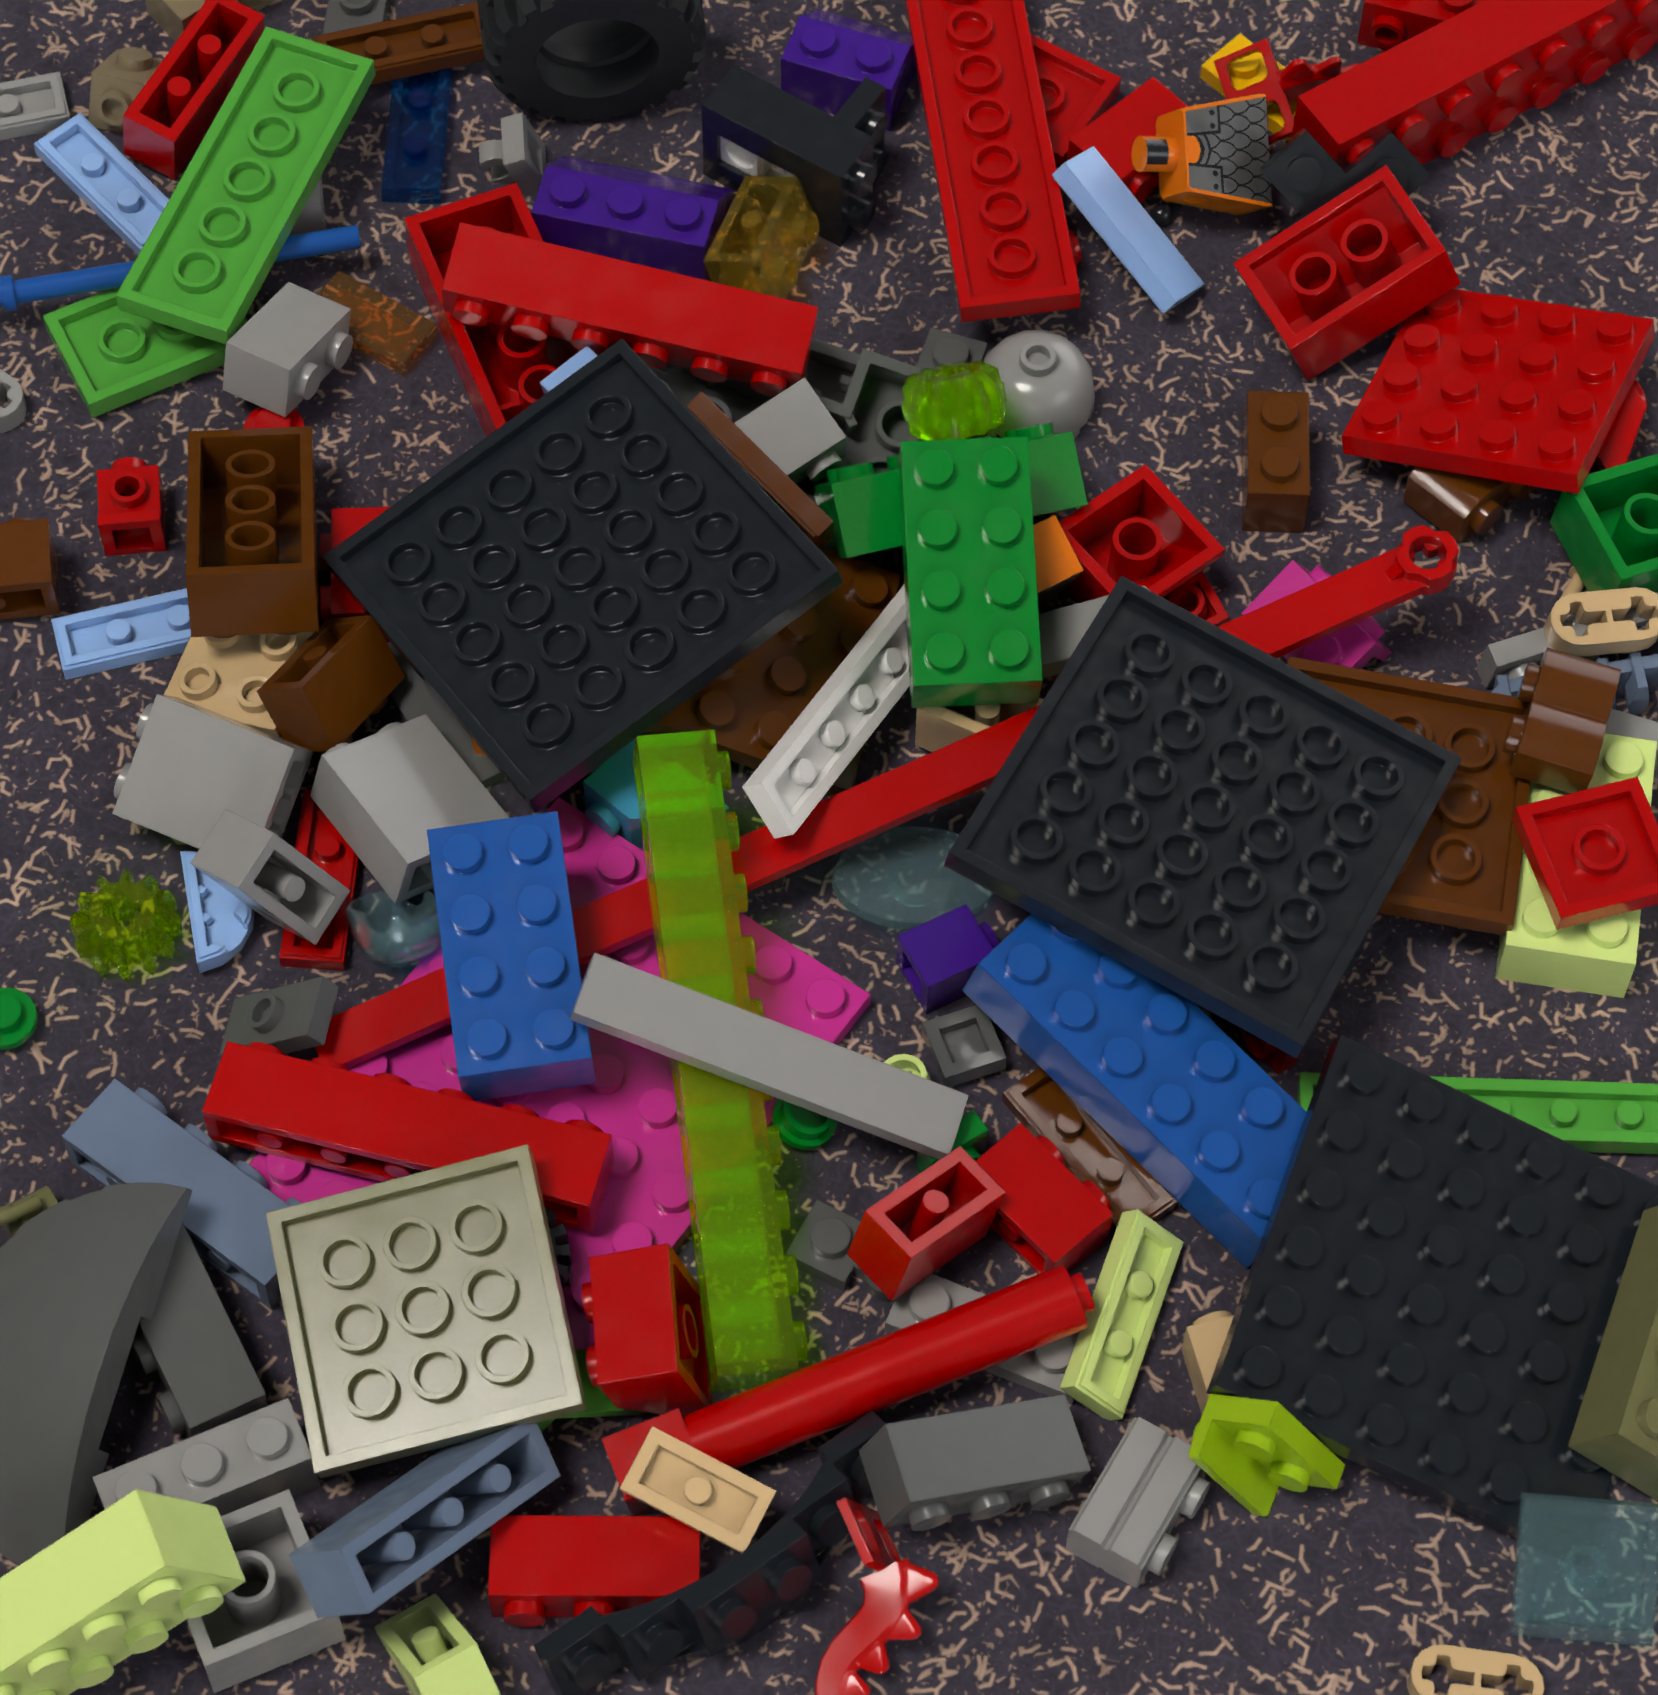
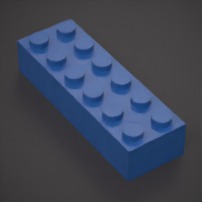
(1148, 1075)

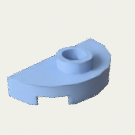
(217, 917)

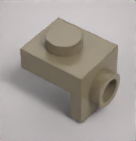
(117, 84)

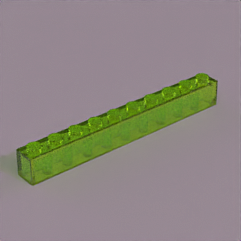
(720, 1122)

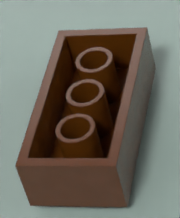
(251, 532)

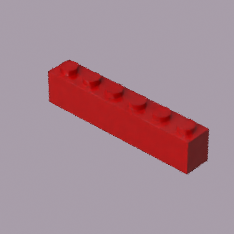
(657, 312)
(394, 1130)

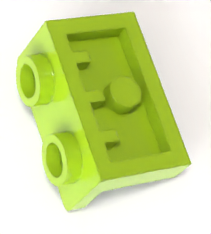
(1258, 1447)

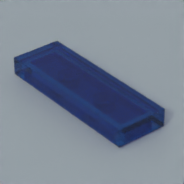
(417, 138)

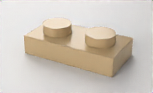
(697, 1490)

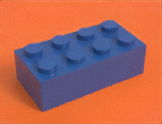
(510, 956)

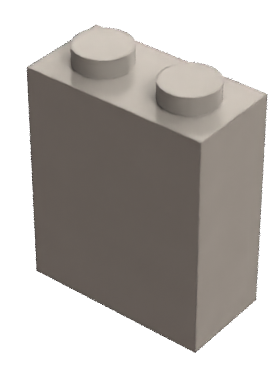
(199, 765)
(392, 791)

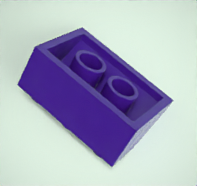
(630, 214)

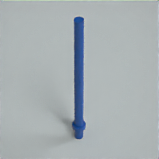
(112, 276)

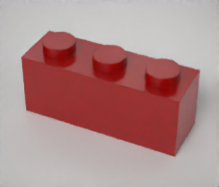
(190, 86)
(575, 1562)

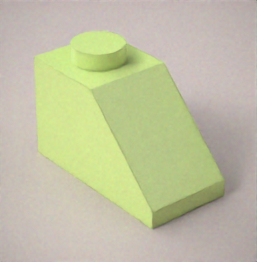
(435, 1651)

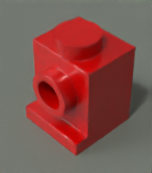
(131, 508)

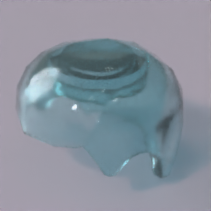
(392, 931)

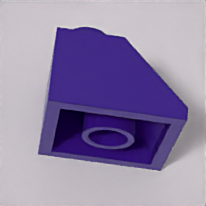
(834, 55)

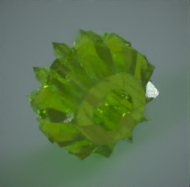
(953, 401)
(107, 942)

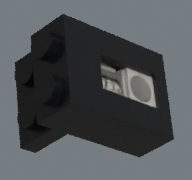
(768, 132)

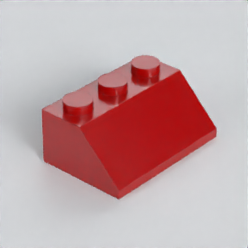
(1347, 272)

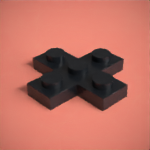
(1312, 177)

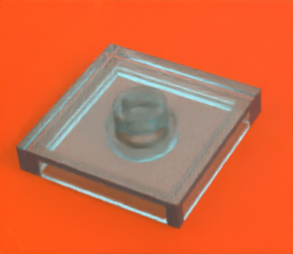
(1586, 1569)

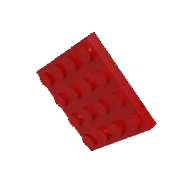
(1500, 389)

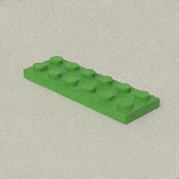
(246, 186)

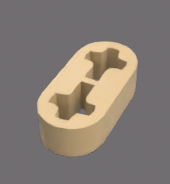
(1606, 632)
(1474, 1667)

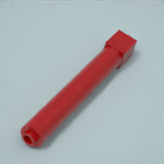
(870, 1375)

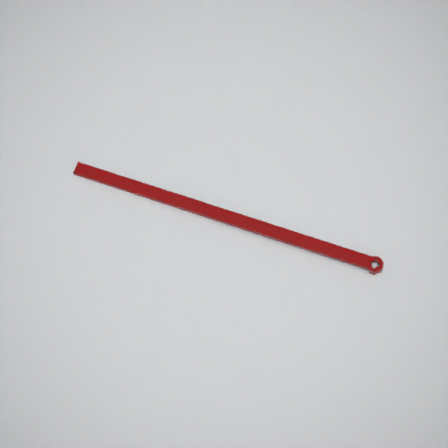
(907, 791)

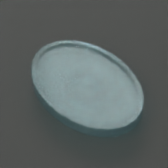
(902, 878)

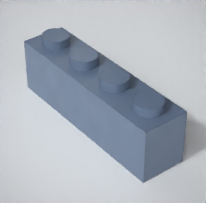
(132, 1141)
(421, 1519)

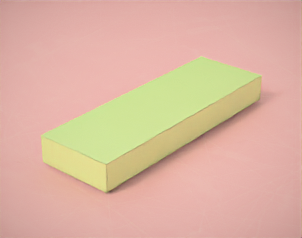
(1124, 1317)

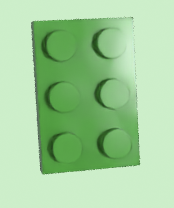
(123, 355)

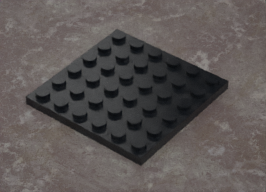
(581, 573)
(1205, 815)
(1435, 1288)

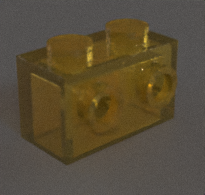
(764, 236)

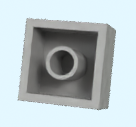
(269, 1614)

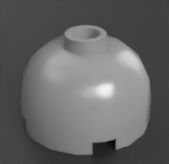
(1043, 382)

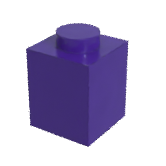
(943, 955)

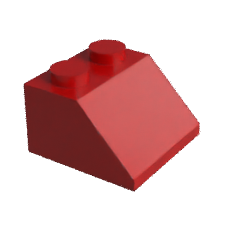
(1137, 534)
(646, 1331)

